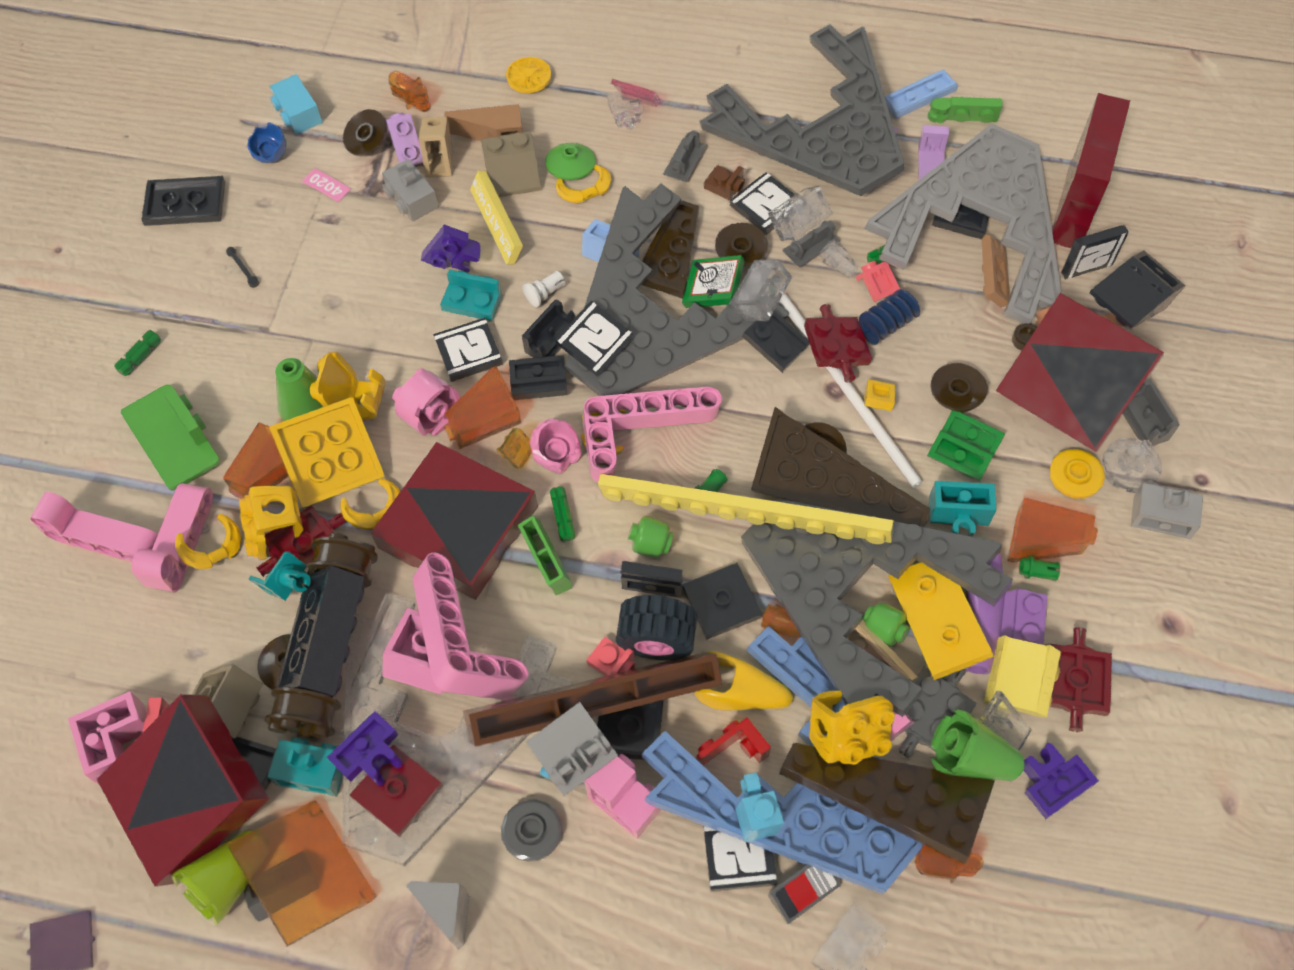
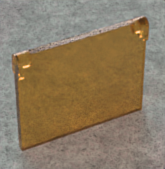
(301, 872)

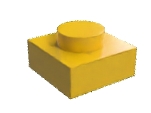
(879, 395)

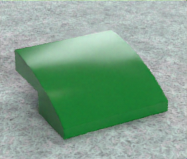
(966, 445)

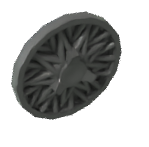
(531, 830)

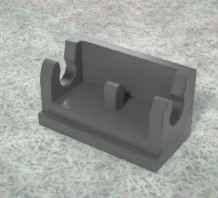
(1150, 415)

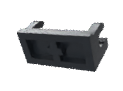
(541, 335)

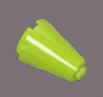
(213, 882)

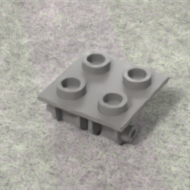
(571, 749)

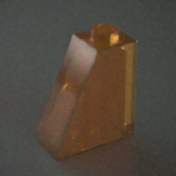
(482, 411)
(255, 464)
(1050, 531)

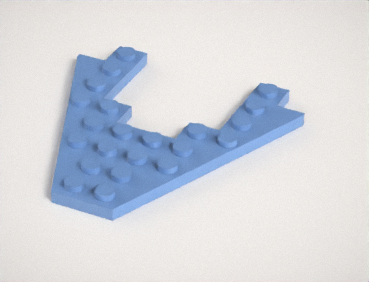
(814, 827)

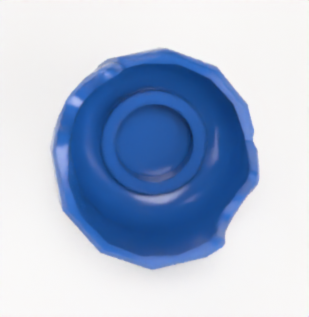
(267, 143)

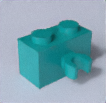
(962, 504)
(305, 767)

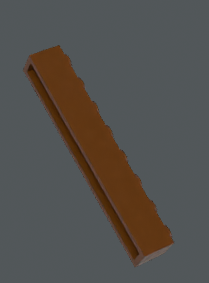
(597, 696)

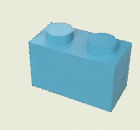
(295, 104)

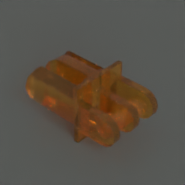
(409, 91)
(938, 865)

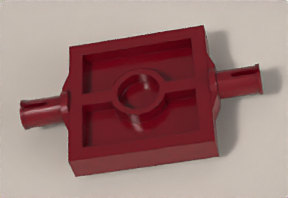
(837, 342)
(283, 539)
(1082, 681)

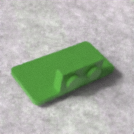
(171, 436)

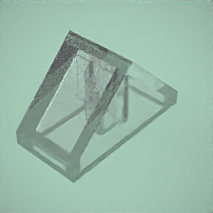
(1005, 720)

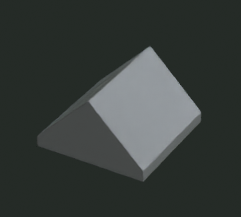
(446, 906)

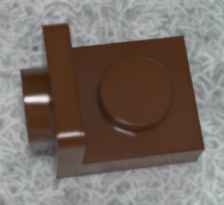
(725, 182)

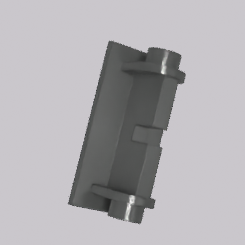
(685, 157)
(812, 244)

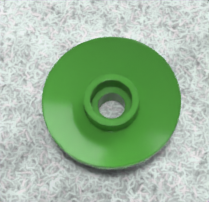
(570, 161)

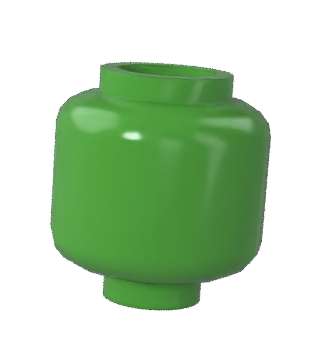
(650, 537)
(887, 623)

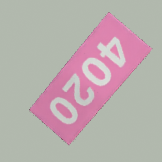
(326, 184)

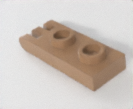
(995, 271)

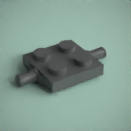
(937, 700)

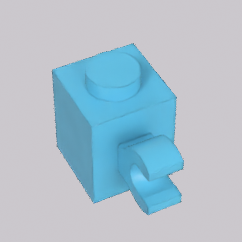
(757, 812)

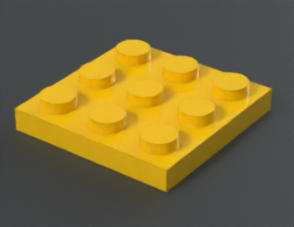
(326, 452)

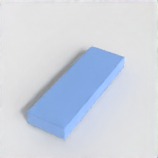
(920, 93)

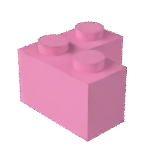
(104, 729)
(622, 796)

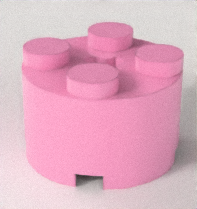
(424, 402)

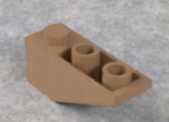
(485, 122)

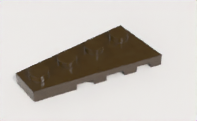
(671, 251)

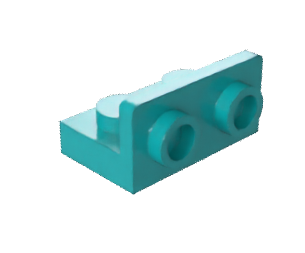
(471, 295)

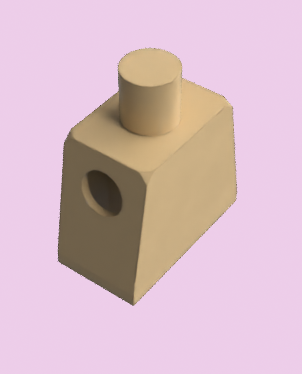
(436, 136)

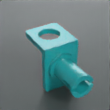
(284, 577)

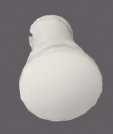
(539, 290)

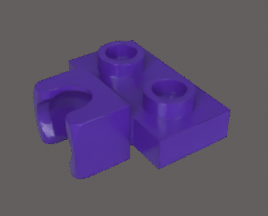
(451, 247)
(366, 750)
(1056, 781)

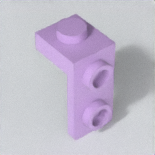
(405, 138)
(931, 148)

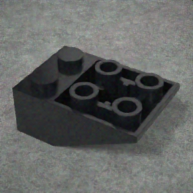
(1137, 290)

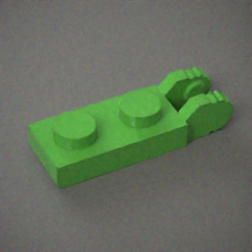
(965, 109)

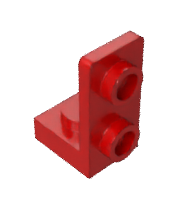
(751, 742)

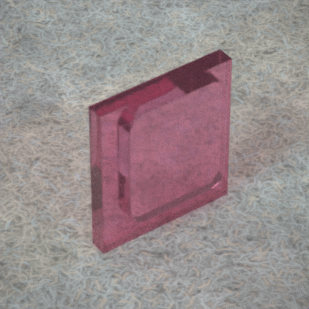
(635, 92)

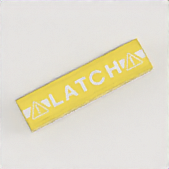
(496, 217)

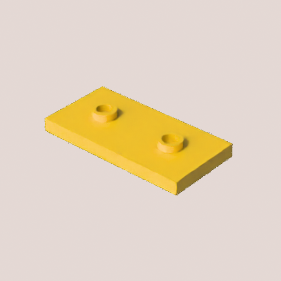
(940, 620)

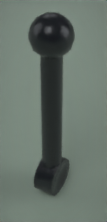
(252, 280)

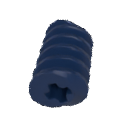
(888, 316)

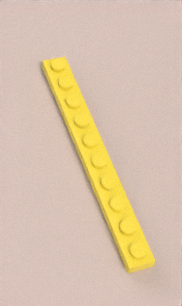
(752, 509)

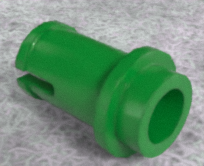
(713, 481)
(1038, 568)

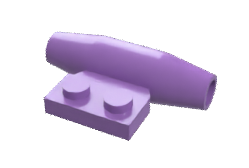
(1017, 615)

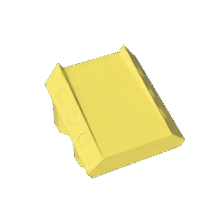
(1024, 675)

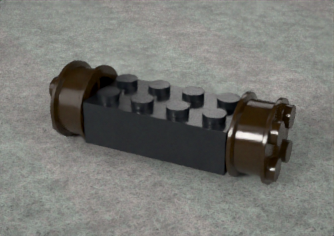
(321, 638)

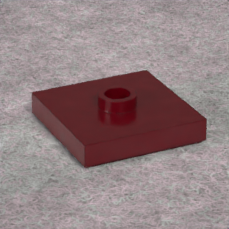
(401, 796)

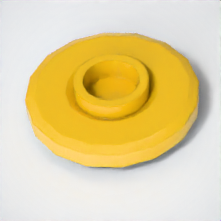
(528, 75)
(1076, 473)

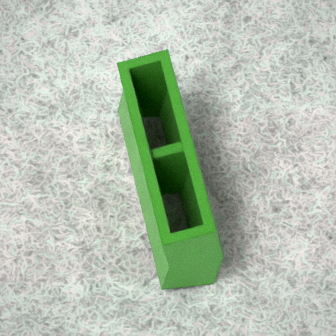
(532, 527)

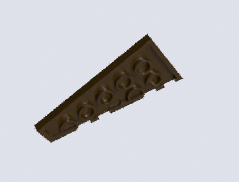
(814, 472)
(908, 798)

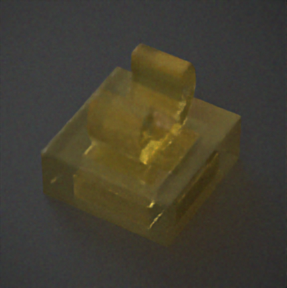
(516, 448)

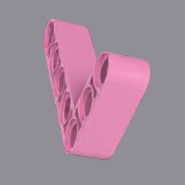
(640, 417)
(447, 647)

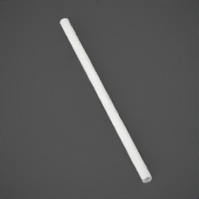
(856, 400)

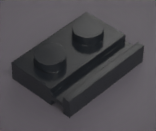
(776, 341)
(538, 377)
(651, 579)

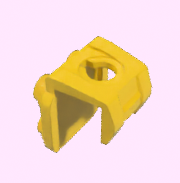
(339, 381)
(256, 521)
(853, 732)

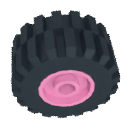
(657, 627)

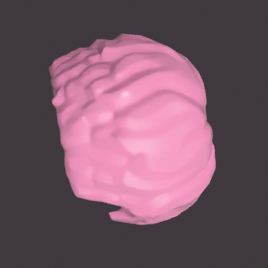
(555, 445)

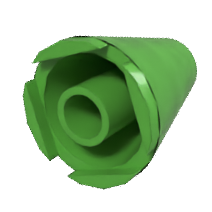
(293, 389)
(974, 750)

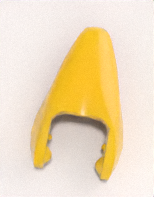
(749, 689)

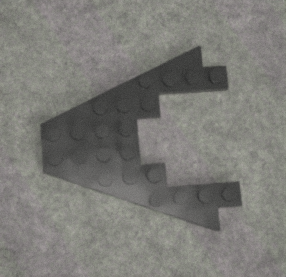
(845, 147)
(659, 340)
(817, 570)

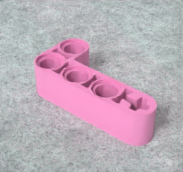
(186, 514)
(89, 531)

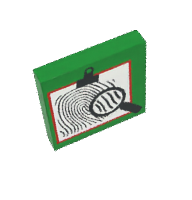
(713, 281)

